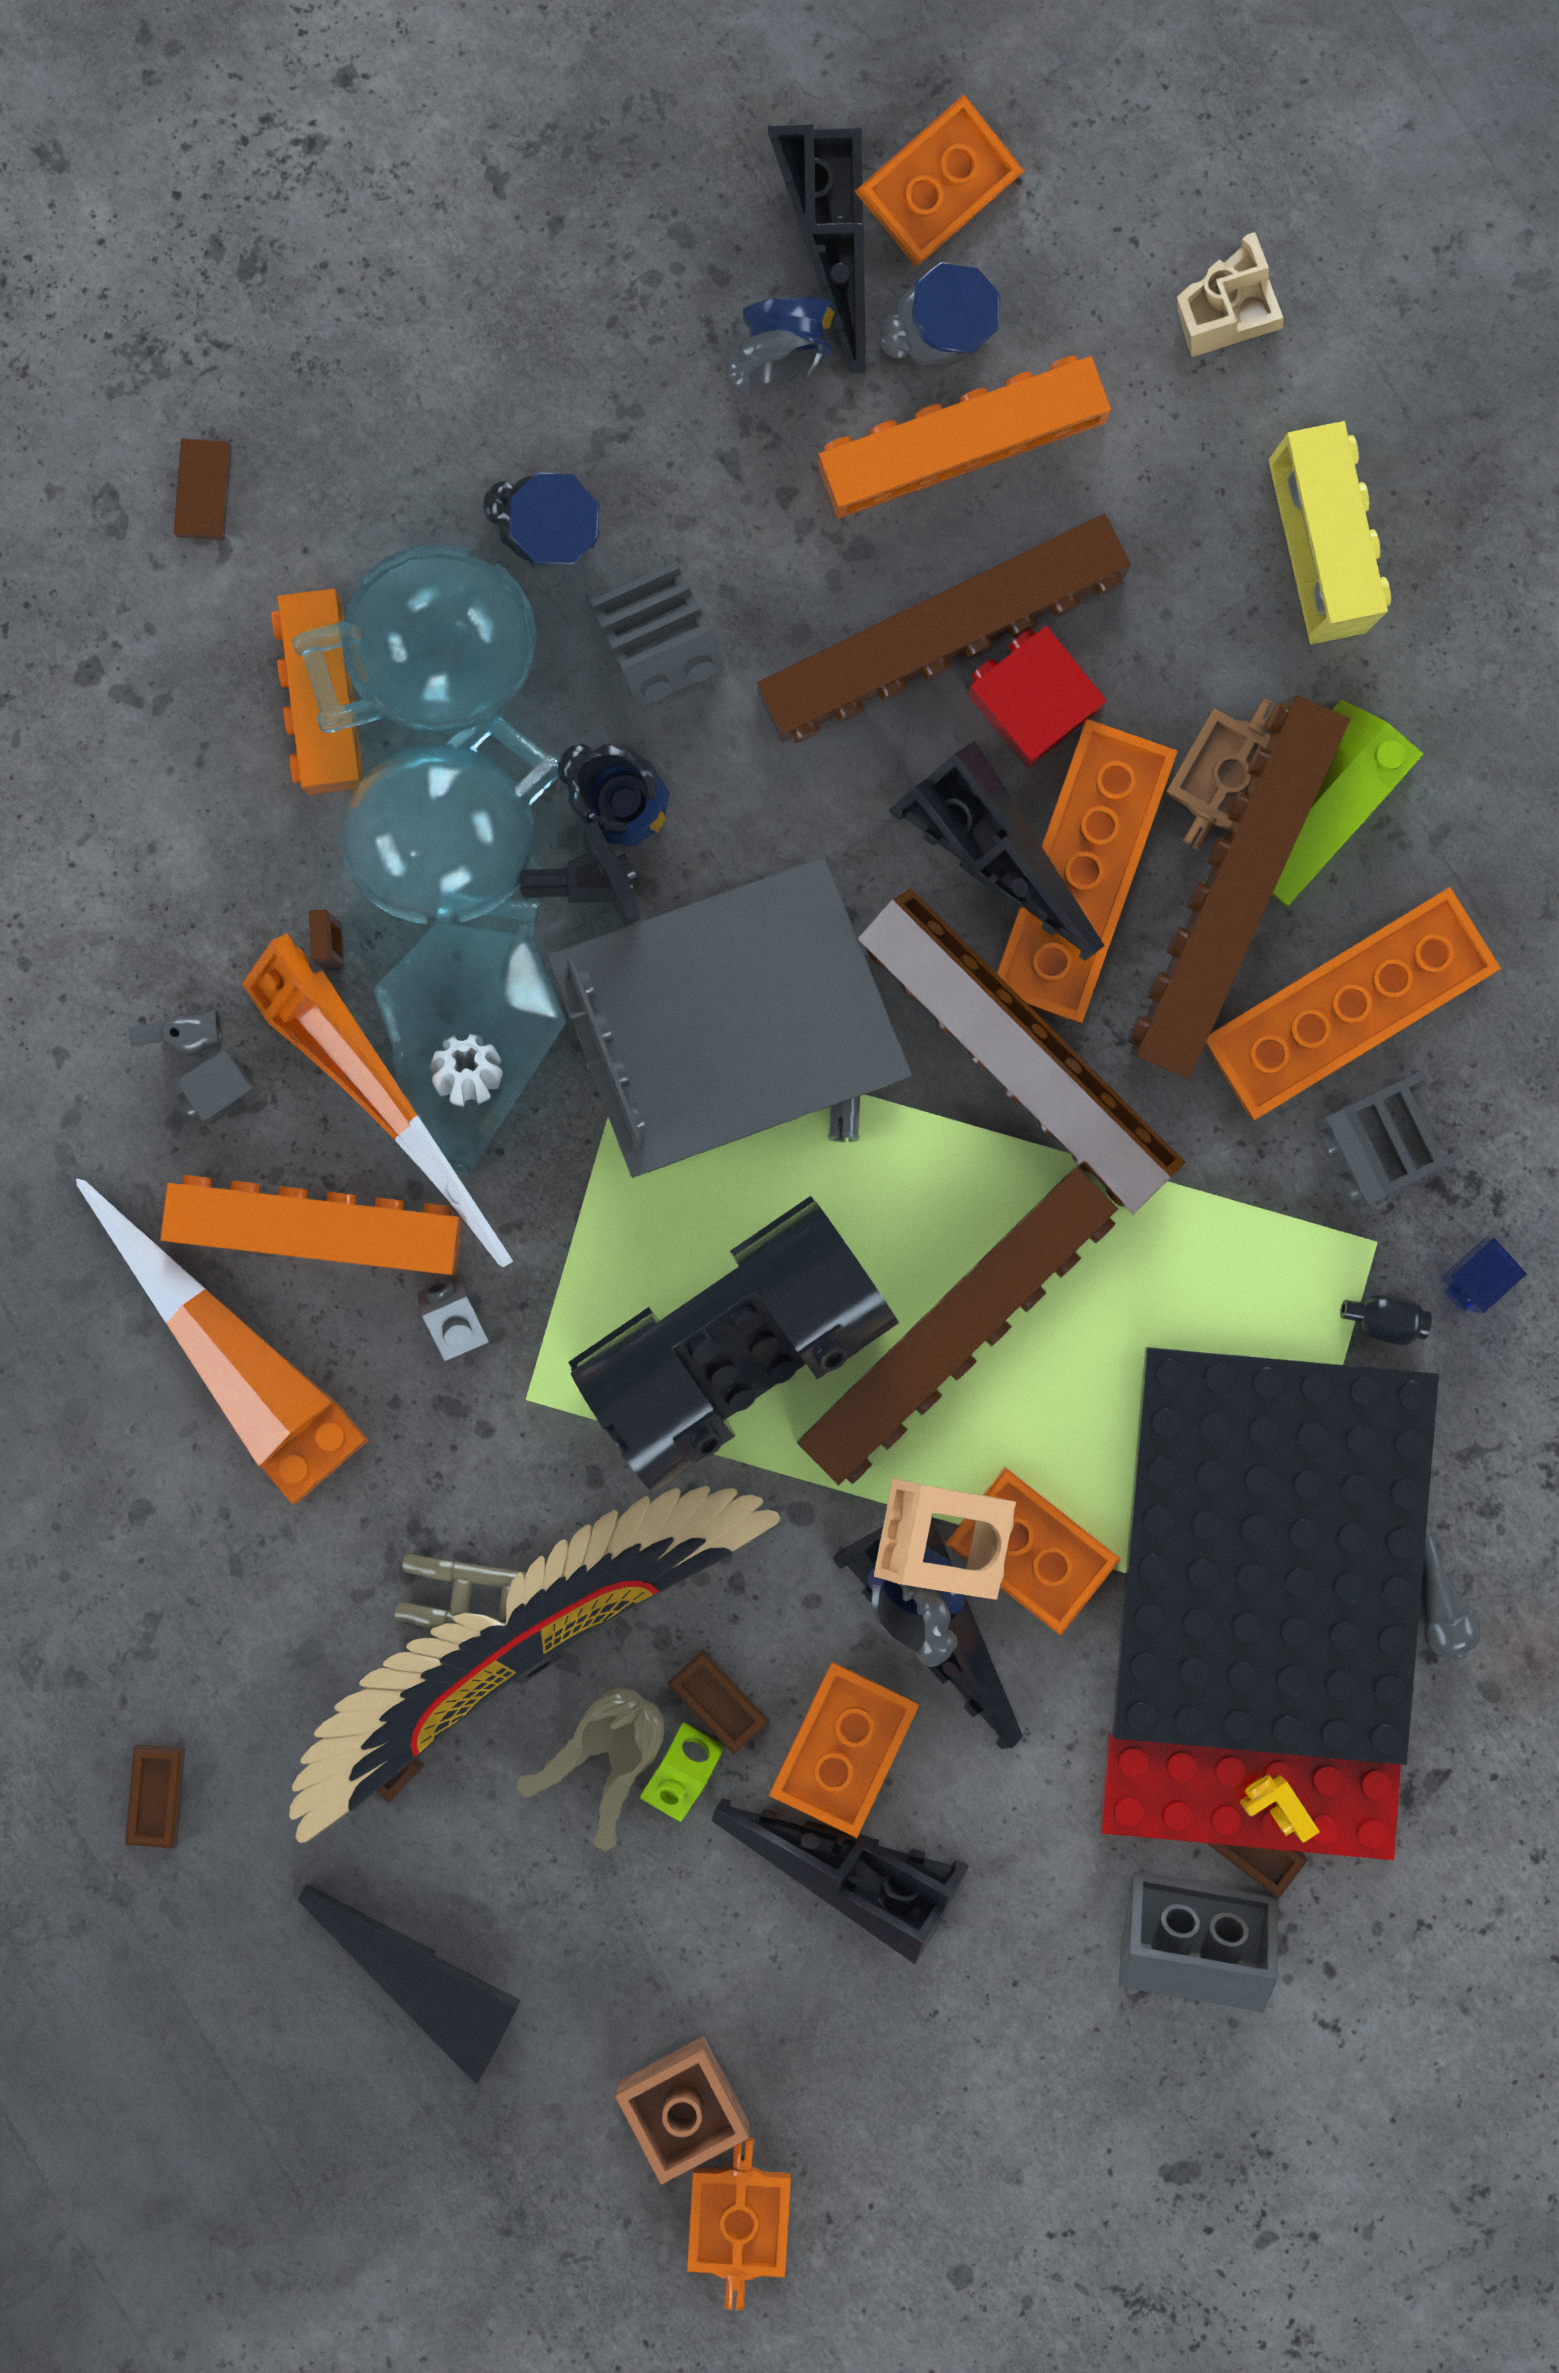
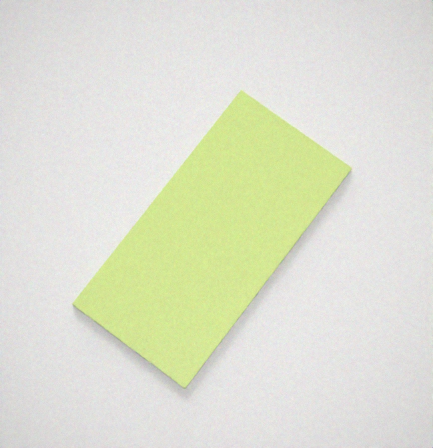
(919, 1212)

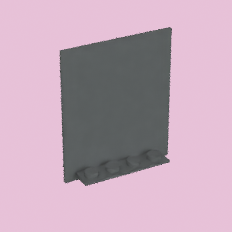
(728, 1017)

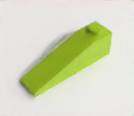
(1360, 777)

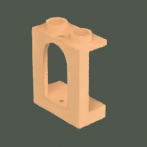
(907, 1532)

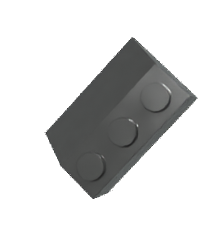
(1199, 1942)

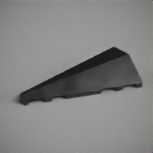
(821, 178)
(979, 823)
(969, 1664)
(879, 1888)
(448, 2004)

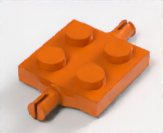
(739, 2223)

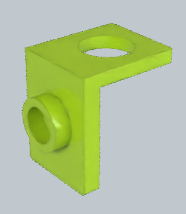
(678, 1778)

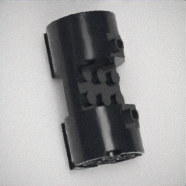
(677, 1379)

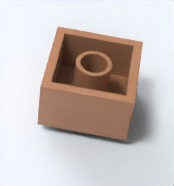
(682, 2110)

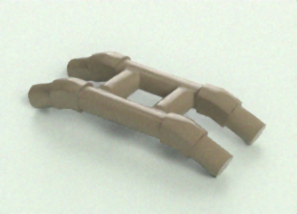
(464, 1577)

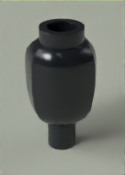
(1389, 1318)

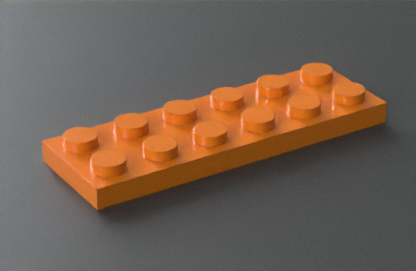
(1096, 850)
(1351, 1004)

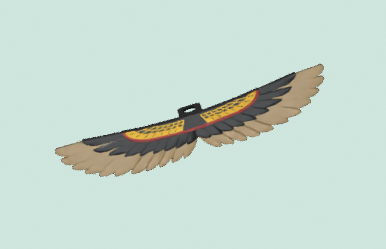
(546, 1610)

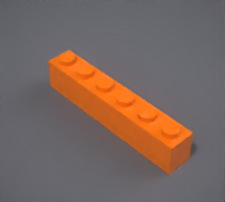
(963, 436)
(312, 1228)

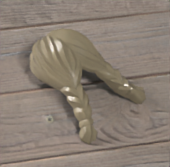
(614, 1724)

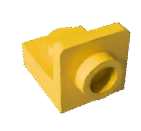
(1289, 1811)

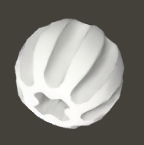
(466, 1056)

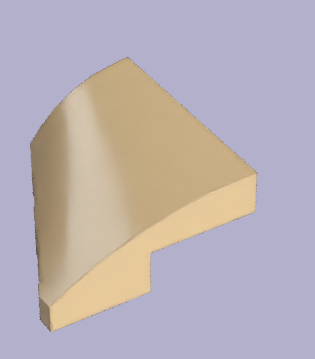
(1230, 302)

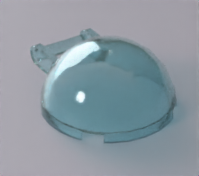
(426, 643)
(445, 825)

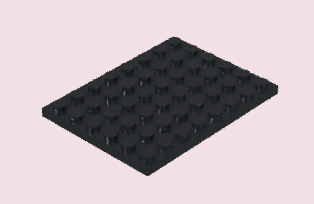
(1275, 1556)

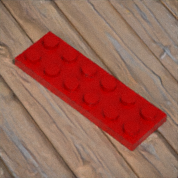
(1198, 1793)

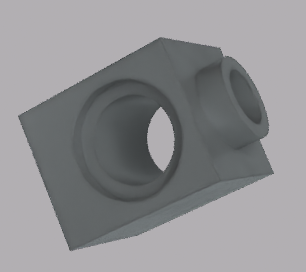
(215, 1087)

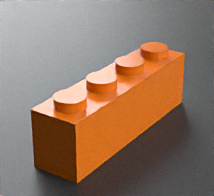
(322, 759)

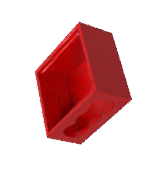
(1035, 695)

